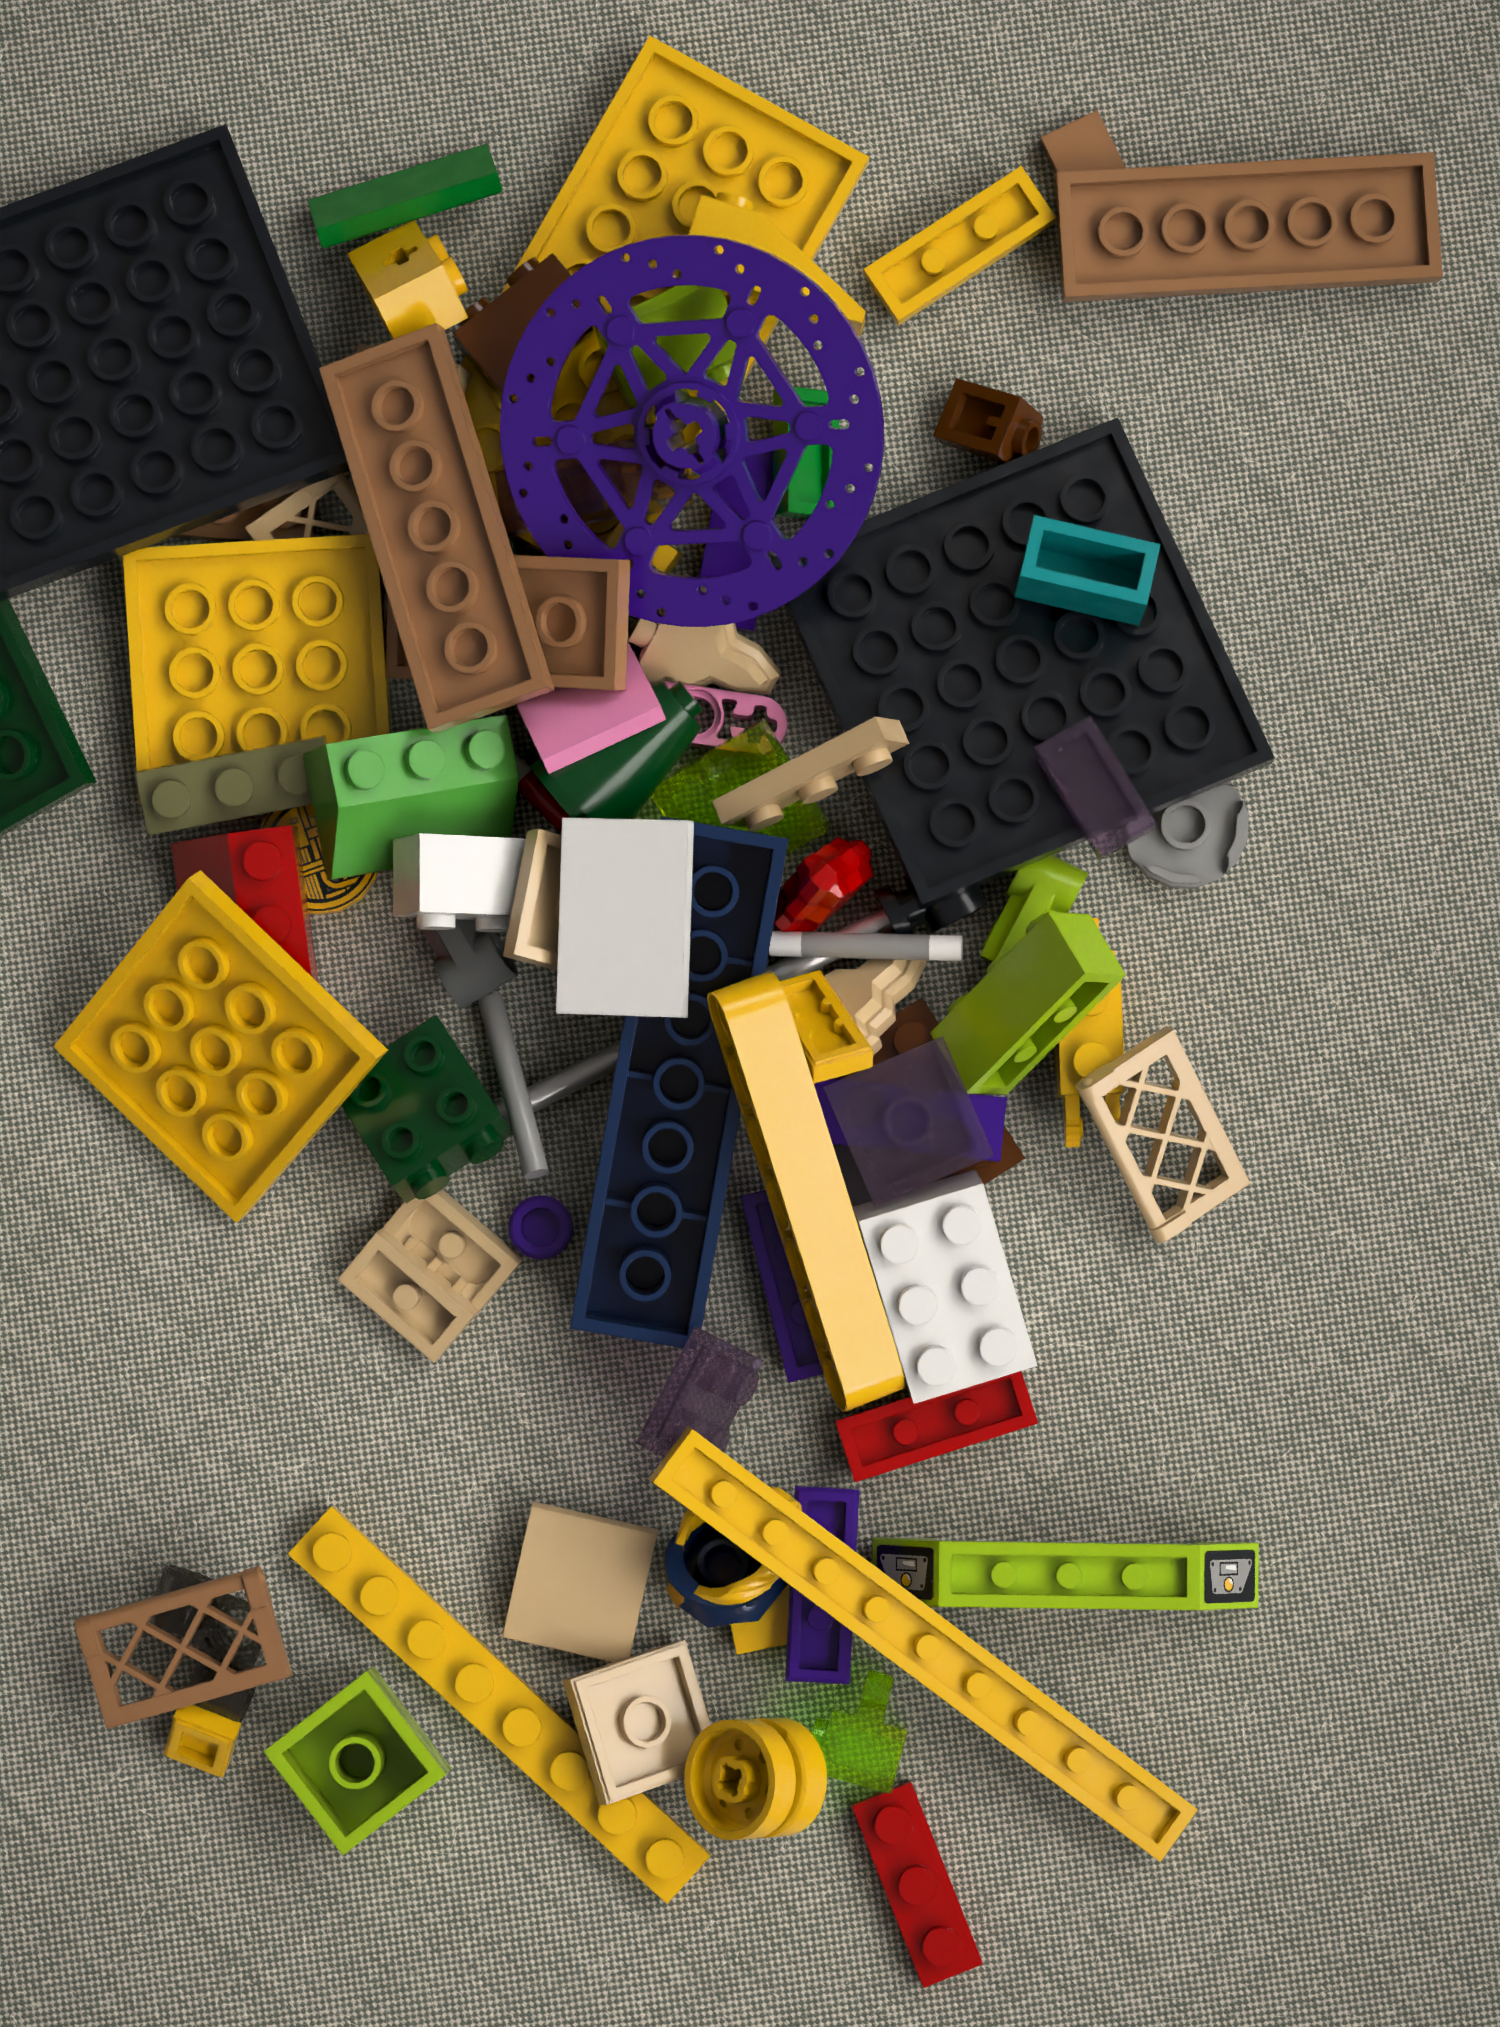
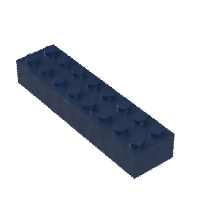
(677, 1113)

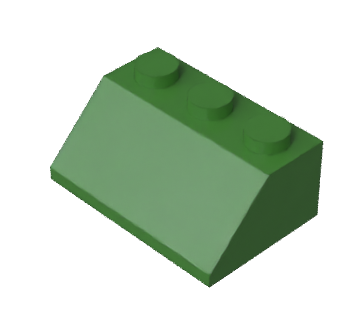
(410, 785)

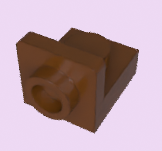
(989, 423)

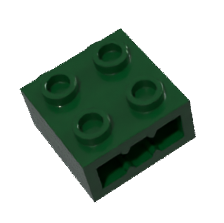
(425, 1112)

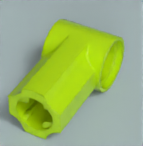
(1034, 891)

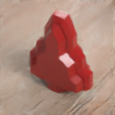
(823, 885)

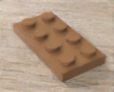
(578, 616)

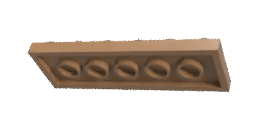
(1248, 227)
(436, 528)

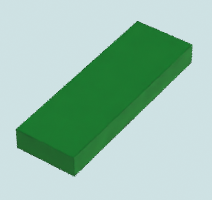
(404, 196)

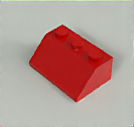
(263, 877)

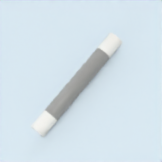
(866, 945)

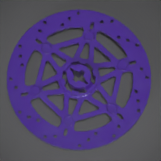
(706, 455)

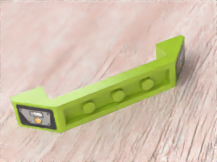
(1073, 1573)

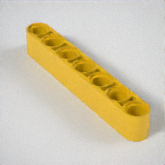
(806, 1190)

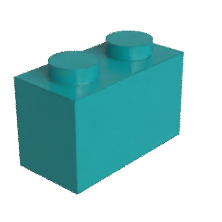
(1087, 570)

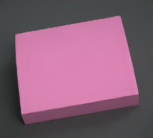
(583, 721)

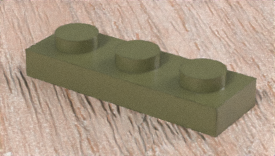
(226, 786)

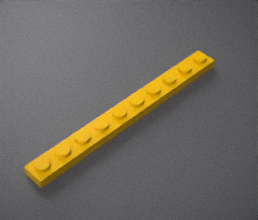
(922, 1643)

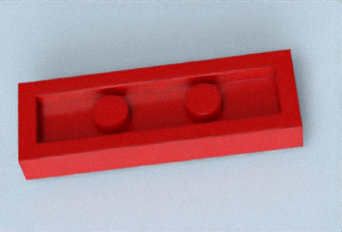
(911, 1432)
(917, 1884)

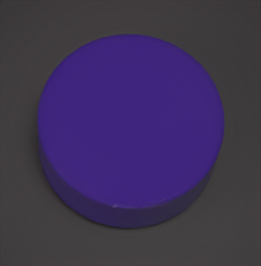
(541, 1227)

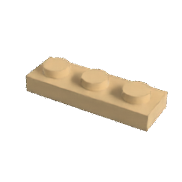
(812, 774)

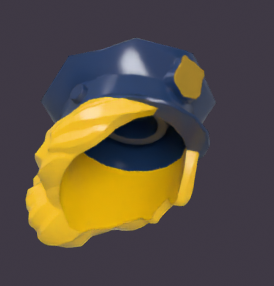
(716, 1577)

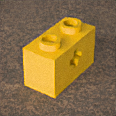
(410, 280)

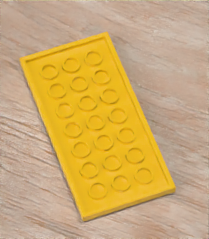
(656, 150)

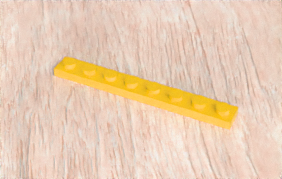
(493, 1700)

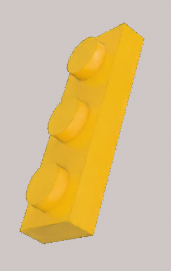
(959, 245)

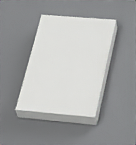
(625, 917)

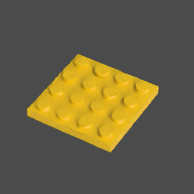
(254, 645)
(219, 1046)

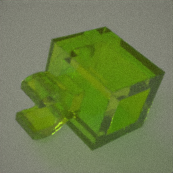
(862, 1744)

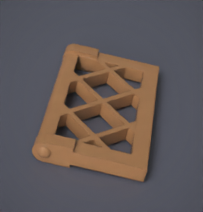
(167, 1697)

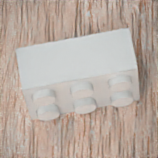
(945, 1286)

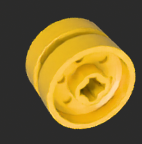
(755, 1778)

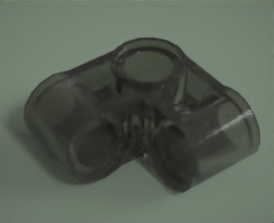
(211, 1638)

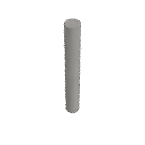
(513, 1086)

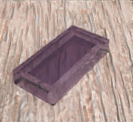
(1094, 788)

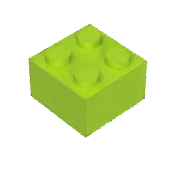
(358, 1760)

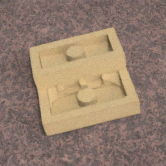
(430, 1271)
(580, 1583)

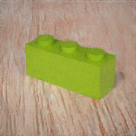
(1028, 1001)

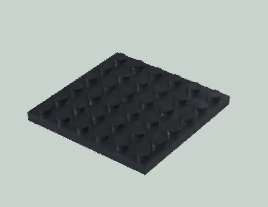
(148, 363)
(930, 635)

